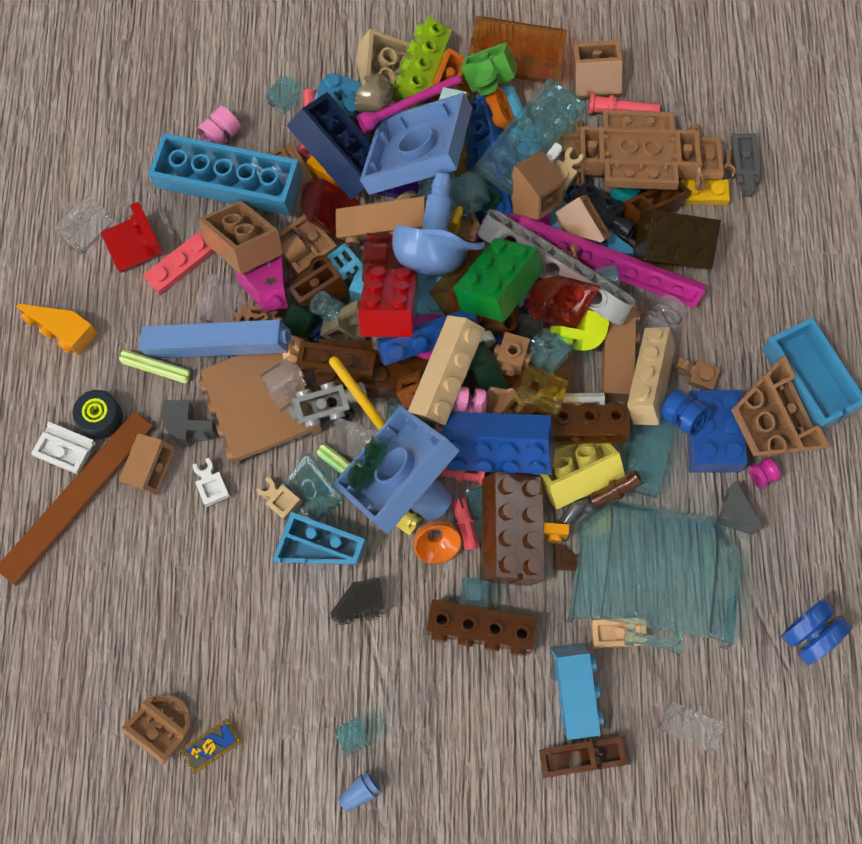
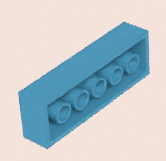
(226, 173)

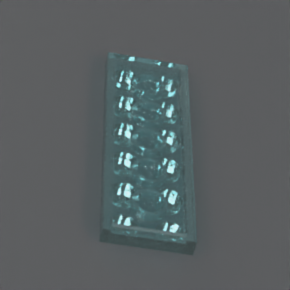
(532, 130)

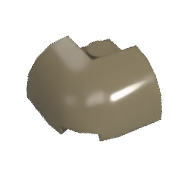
(345, 325)

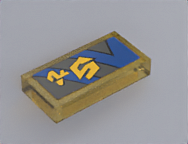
(210, 746)

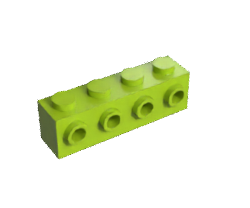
(423, 59)

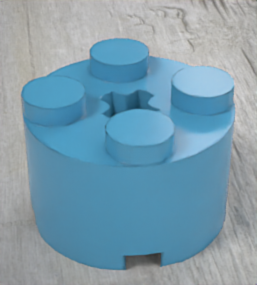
(342, 91)

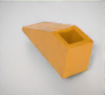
(64, 325)

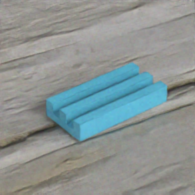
(348, 265)

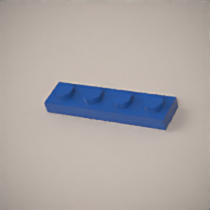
(423, 339)

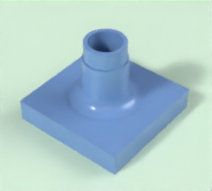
(417, 144)
(406, 475)

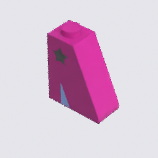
(266, 285)

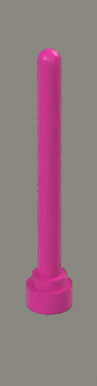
(369, 120)

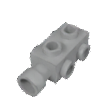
(318, 403)

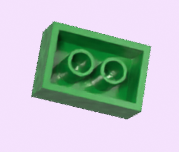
(499, 279)

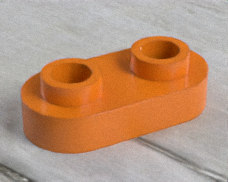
(500, 108)

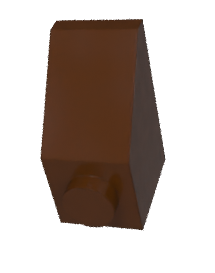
(323, 279)

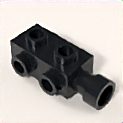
(608, 209)

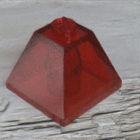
(320, 204)
(560, 300)

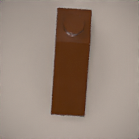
(655, 199)

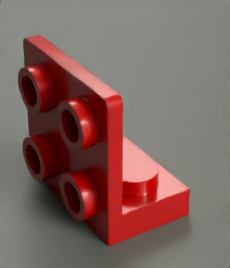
(132, 240)

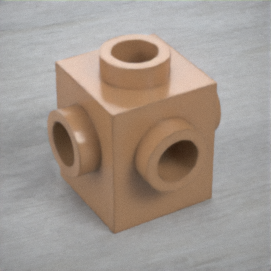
(512, 354)

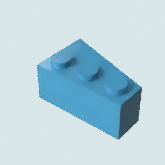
(317, 543)
(577, 691)

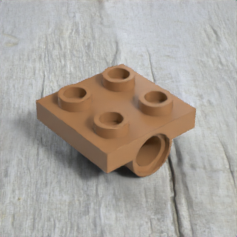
(303, 242)

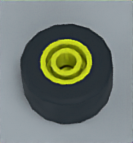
(99, 423)

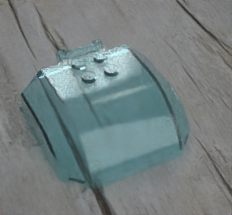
(656, 573)

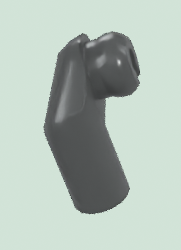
(575, 508)

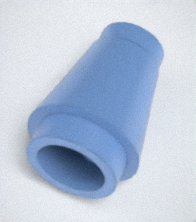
(359, 792)

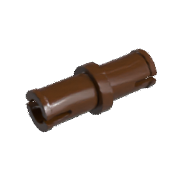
(616, 489)

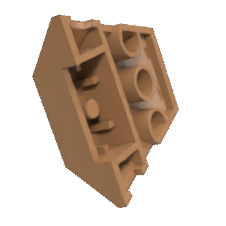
(775, 417)

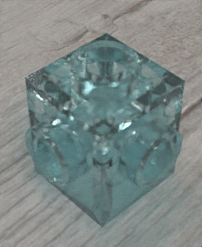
(549, 351)

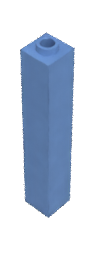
(215, 339)

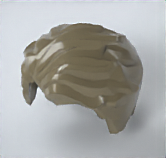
(373, 95)

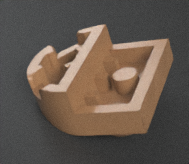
(159, 726)

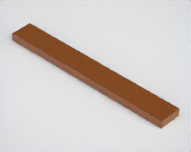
(73, 500)

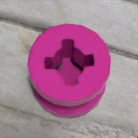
(764, 473)

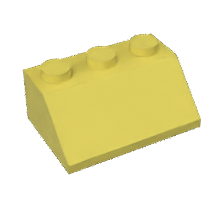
(580, 472)

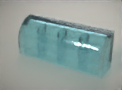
(648, 454)

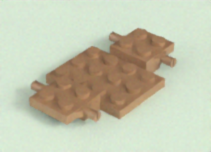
(643, 151)

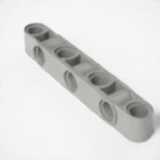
(615, 302)

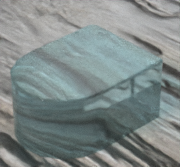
(283, 94)

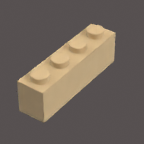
(446, 370)
(651, 376)

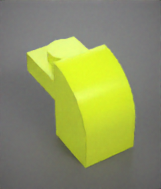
(588, 333)

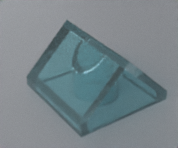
(314, 488)

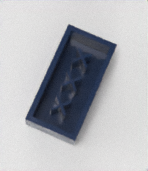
(333, 142)

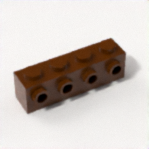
(588, 423)
(481, 626)

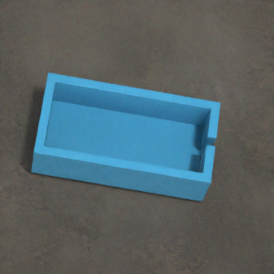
(820, 375)

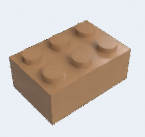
(241, 236)

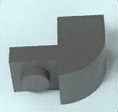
(179, 423)

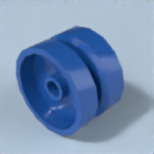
(820, 636)

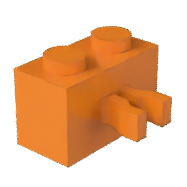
(448, 67)

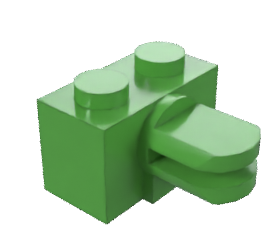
(488, 68)

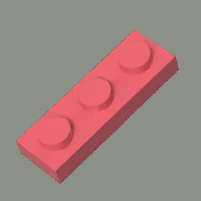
(178, 263)

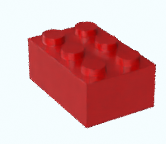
(388, 303)

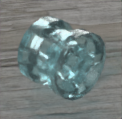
(325, 306)

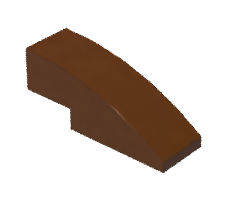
(584, 757)

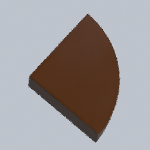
(563, 558)

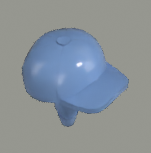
(433, 247)

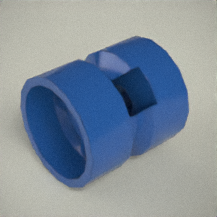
(685, 412)

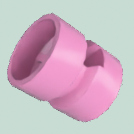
(222, 125)

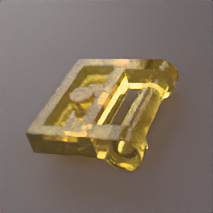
(549, 393)

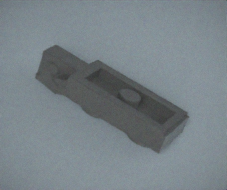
(746, 161)

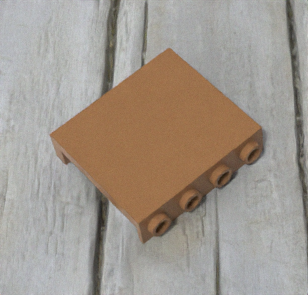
(245, 409)

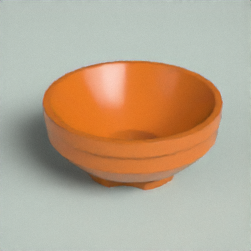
(437, 549)

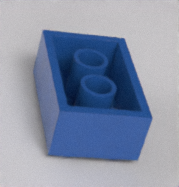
(720, 442)

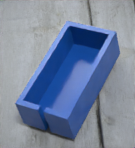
(501, 442)

